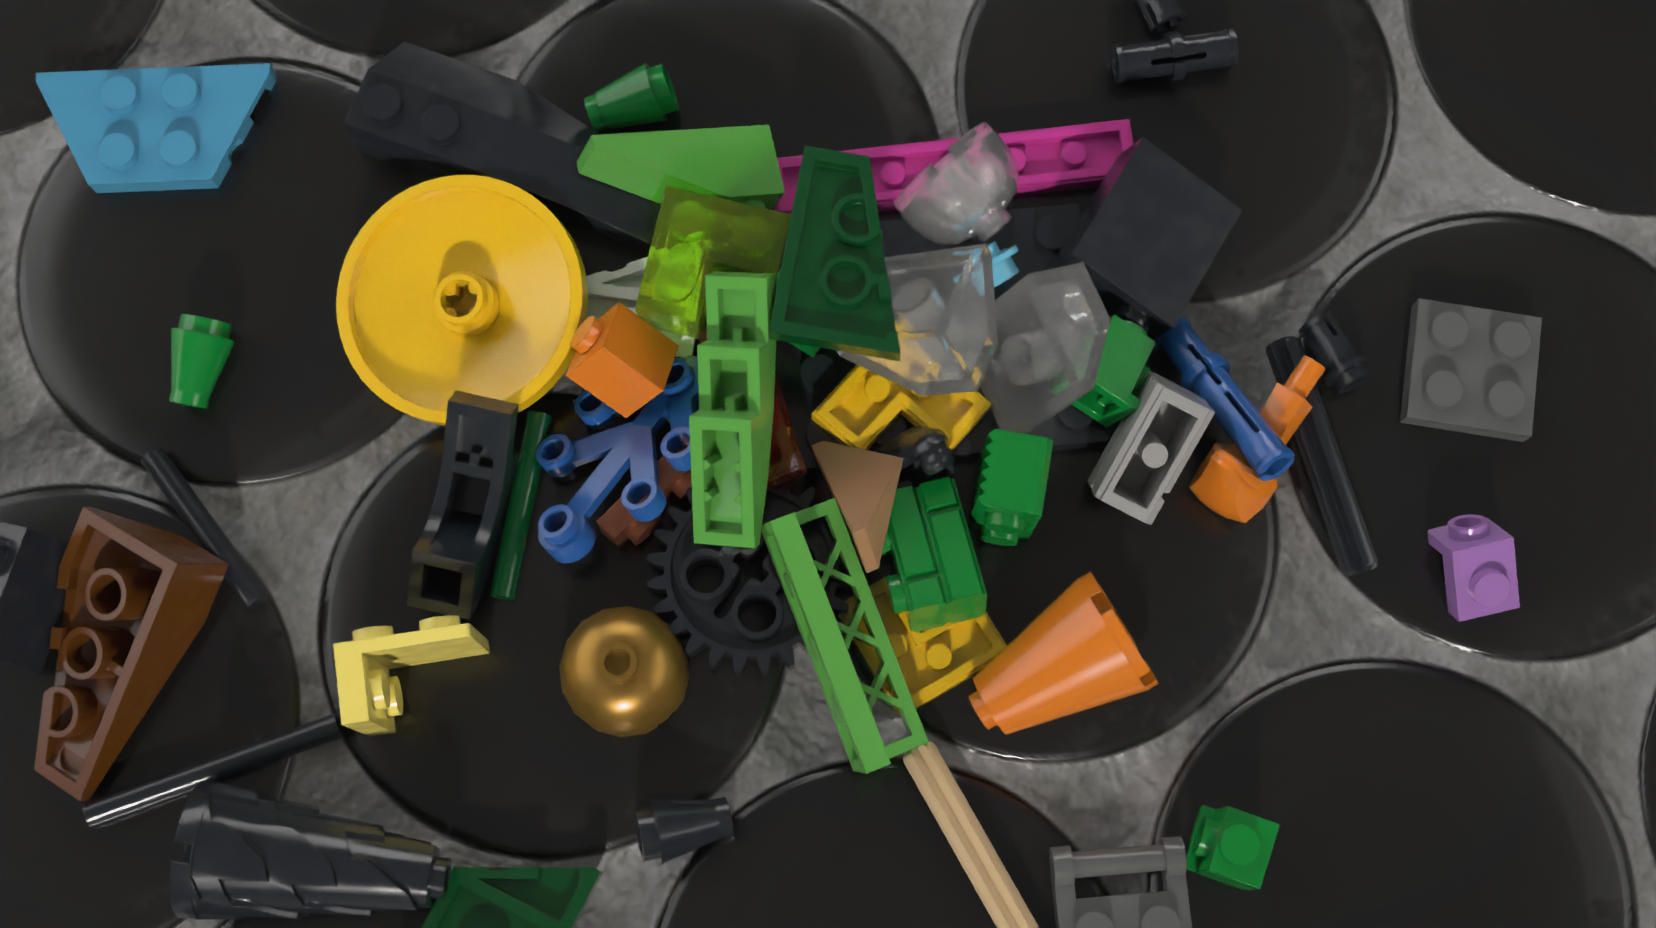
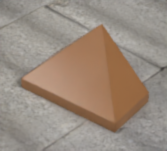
(864, 491)

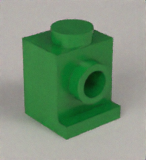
(1119, 374)
(1231, 846)

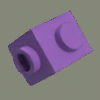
(1477, 566)

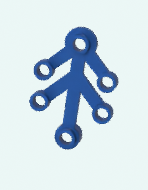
(567, 528)

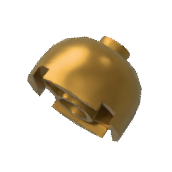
(624, 671)

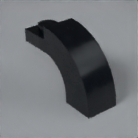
(468, 508)

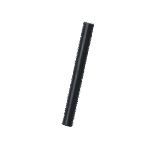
(213, 769)

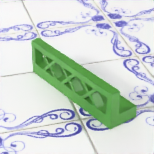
(827, 645)

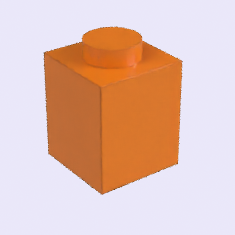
(621, 359)

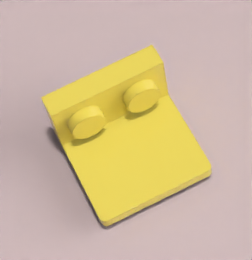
(362, 667)

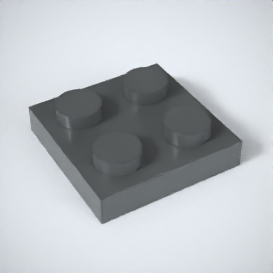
(1471, 370)

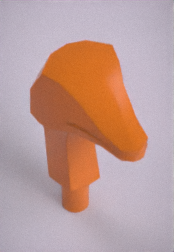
(1227, 479)

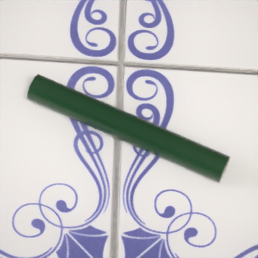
(520, 508)

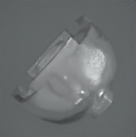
(963, 191)

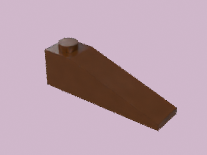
(125, 625)

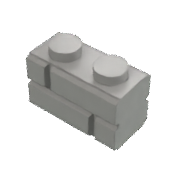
(1150, 448)

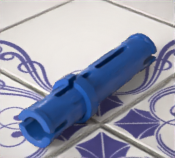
(1241, 421)

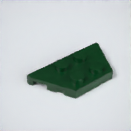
(514, 897)

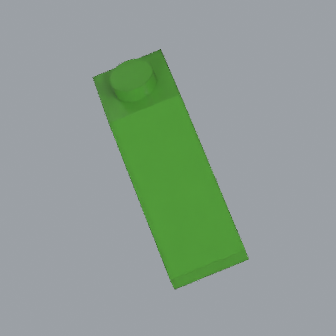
(716, 162)

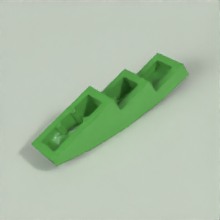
(735, 410)

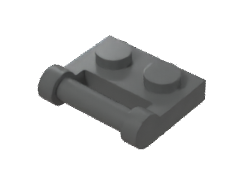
(1138, 910)

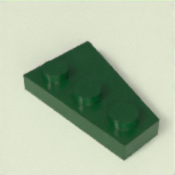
(833, 263)

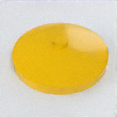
(461, 293)

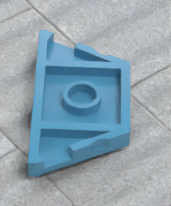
(155, 123)

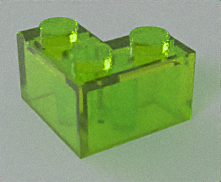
(699, 237)

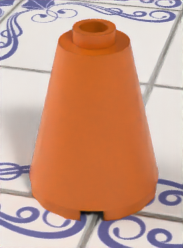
(1062, 663)

